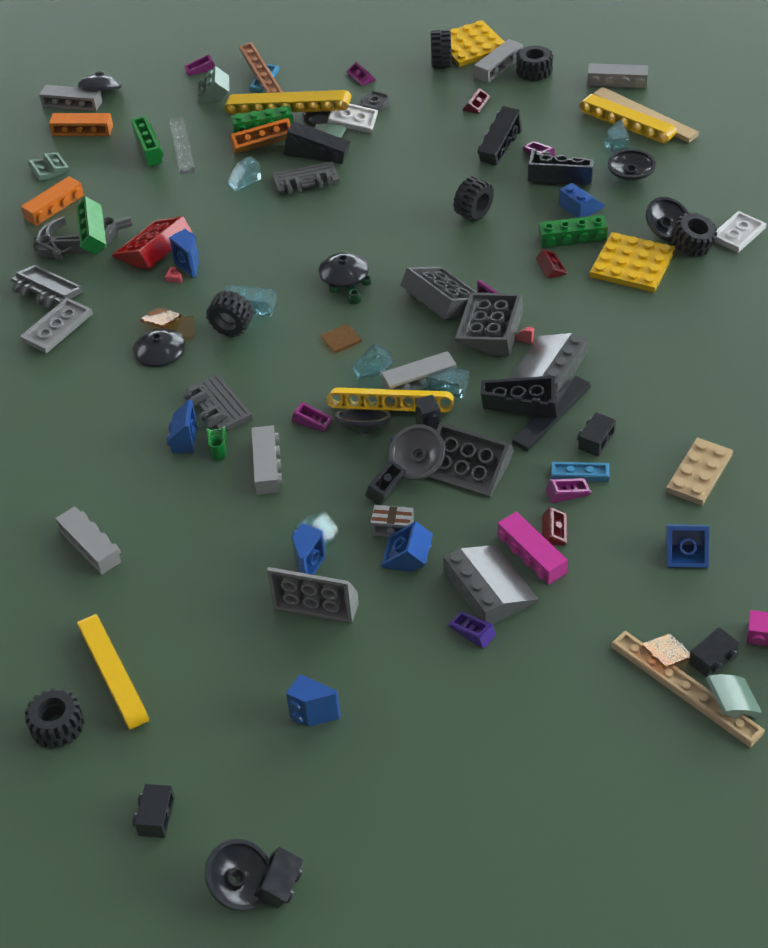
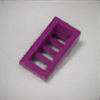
(200, 65)
(539, 147)
(302, 414)
(557, 494)

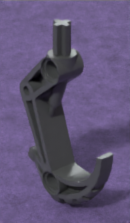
(56, 246)

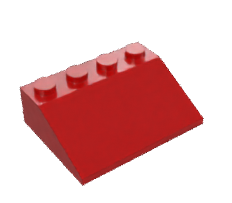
(151, 243)

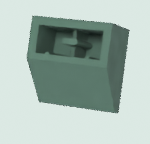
(213, 86)

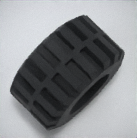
(441, 48)
(534, 62)
(473, 198)
(693, 234)
(229, 313)
(58, 731)

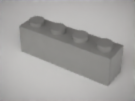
(497, 61)
(617, 75)
(70, 98)
(415, 374)
(265, 460)
(89, 540)

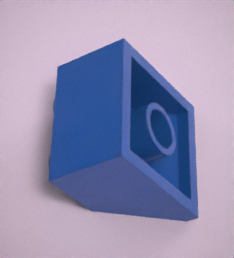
(578, 201)
(185, 251)
(183, 429)
(687, 545)
(308, 548)
(407, 548)
(312, 702)

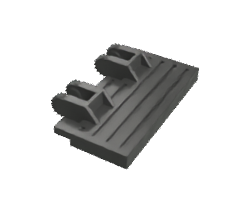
(305, 177)
(49, 286)
(218, 403)

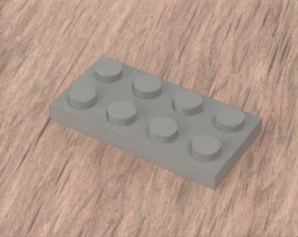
(56, 325)

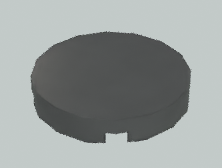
(376, 100)

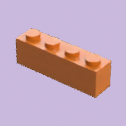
(81, 124)
(259, 136)
(52, 200)

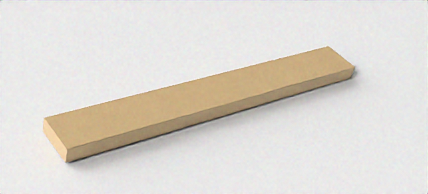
(683, 132)
(687, 689)

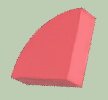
(173, 275)
(526, 335)

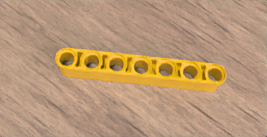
(632, 119)
(381, 395)
(113, 672)

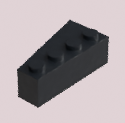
(500, 135)
(315, 144)
(559, 169)
(521, 395)

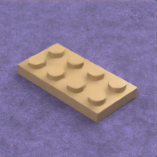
(699, 471)

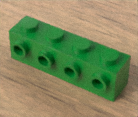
(257, 118)
(147, 141)
(91, 226)
(572, 231)

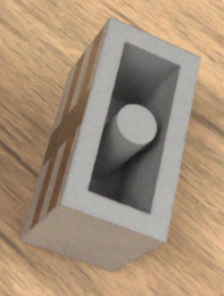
(390, 519)

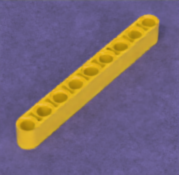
(298, 101)

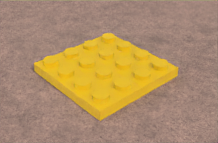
(473, 43)
(632, 262)

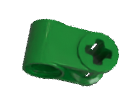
(217, 443)

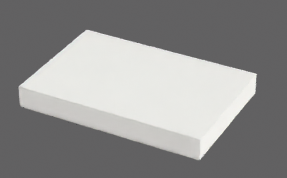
(355, 118)
(739, 231)

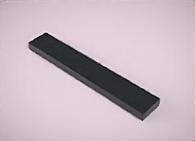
(541, 425)

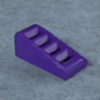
(481, 637)

